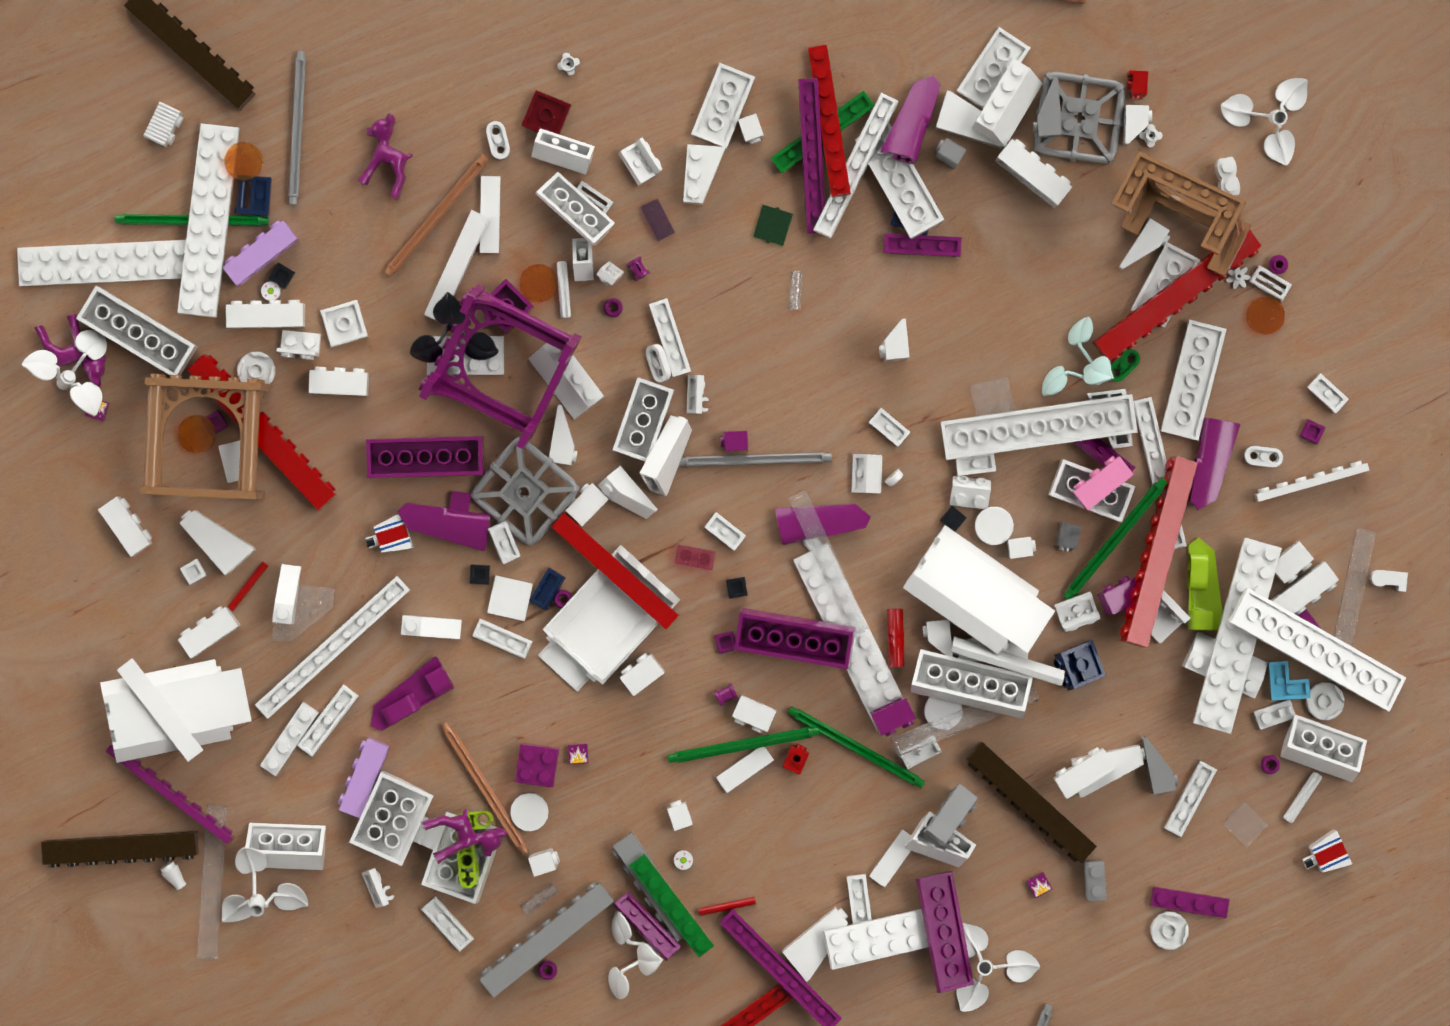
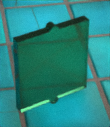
(773, 225)

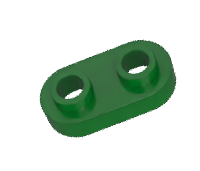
(1123, 366)

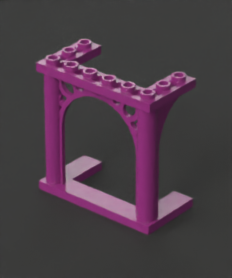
(444, 385)

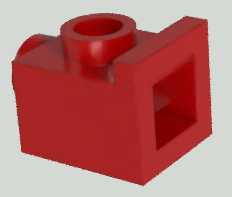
(1137, 84)
(794, 766)

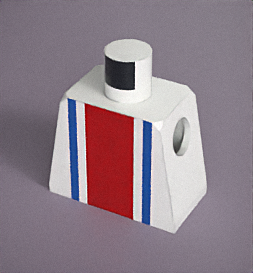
(390, 536)
(1327, 853)

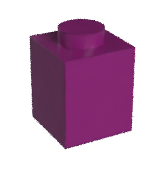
(735, 441)

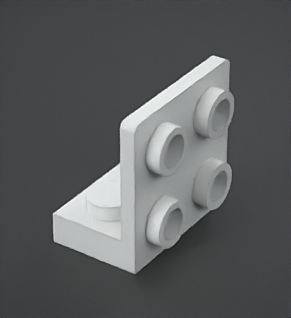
(300, 343)
(1168, 618)

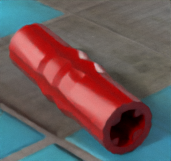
(895, 636)

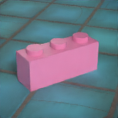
(1102, 482)

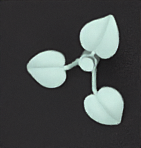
(1094, 373)

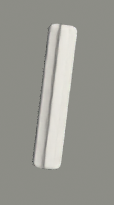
(563, 287)
(1302, 797)

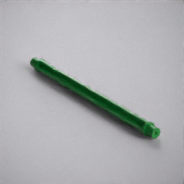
(149, 219)
(1115, 538)
(744, 744)
(856, 747)

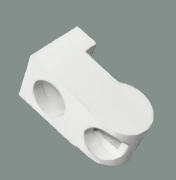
(1382, 577)

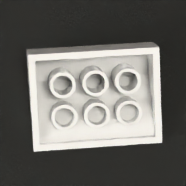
(391, 818)
(445, 875)

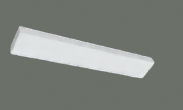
(459, 259)
(1008, 661)
(160, 709)

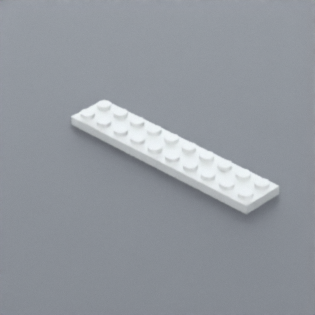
(207, 223)
(101, 263)
(1039, 426)
(1232, 645)
(1317, 649)
(867, 664)

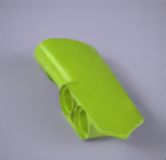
(1203, 587)

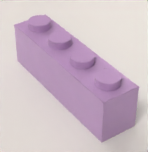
(260, 253)
(364, 777)

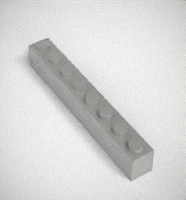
(546, 939)

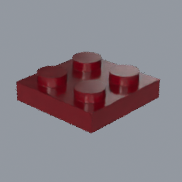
(546, 113)

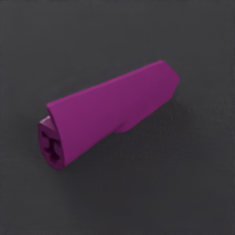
(911, 123)
(1212, 459)
(834, 520)
(447, 524)
(416, 691)

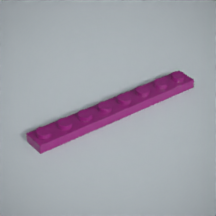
(811, 151)
(177, 798)
(780, 969)

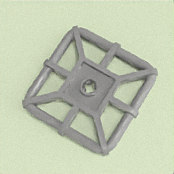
(1090, 110)
(536, 488)

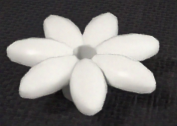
(1237, 281)

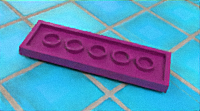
(944, 932)

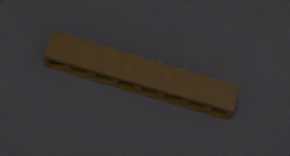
(192, 52)
(1030, 801)
(120, 848)

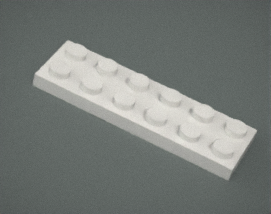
(904, 191)
(1193, 380)
(875, 939)

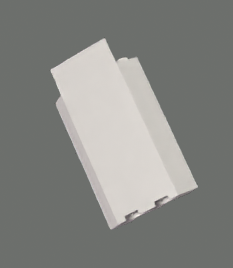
(978, 594)
(601, 625)
(197, 693)

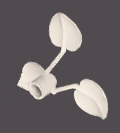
(1281, 144)
(43, 366)
(237, 908)
(647, 957)
(1020, 968)

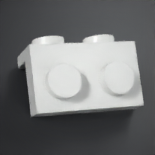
(640, 161)
(970, 492)
(1077, 612)

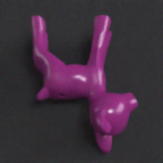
(382, 131)
(93, 368)
(489, 839)

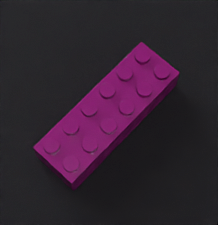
(425, 457)
(795, 638)

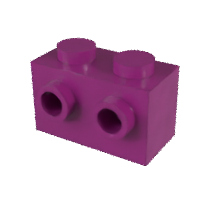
(1117, 597)

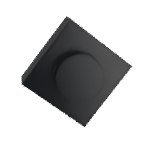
(282, 275)
(953, 518)
(479, 574)
(736, 587)

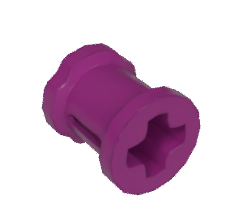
(637, 268)
(726, 694)

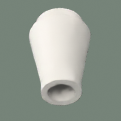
(173, 874)

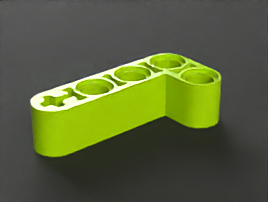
(471, 851)

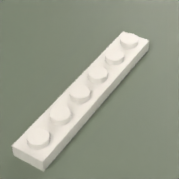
(1303, 483)

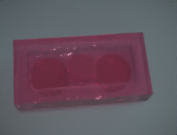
(695, 557)

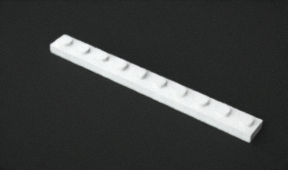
(332, 647)

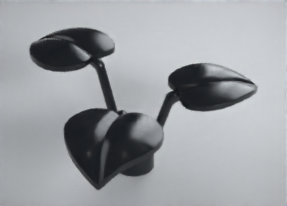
(447, 312)

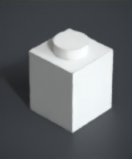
(751, 129)
(1021, 547)
(679, 815)

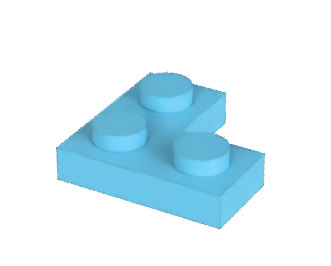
(1282, 687)

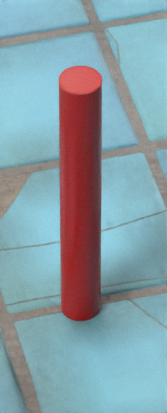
(248, 585)
(727, 906)

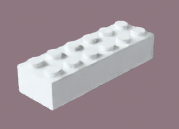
(136, 332)
(971, 684)

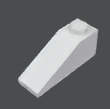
(1148, 241)
(562, 443)
(625, 492)
(287, 594)
(431, 627)

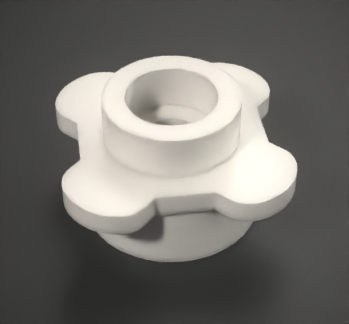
(573, 63)
(1150, 130)

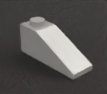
(1049, 117)
(1159, 773)

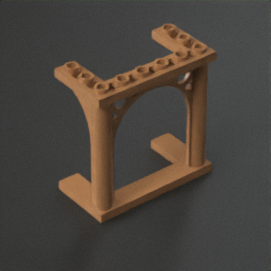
(1156, 182)
(251, 397)

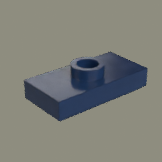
(547, 588)

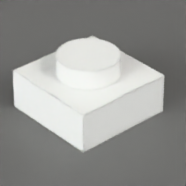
(193, 571)

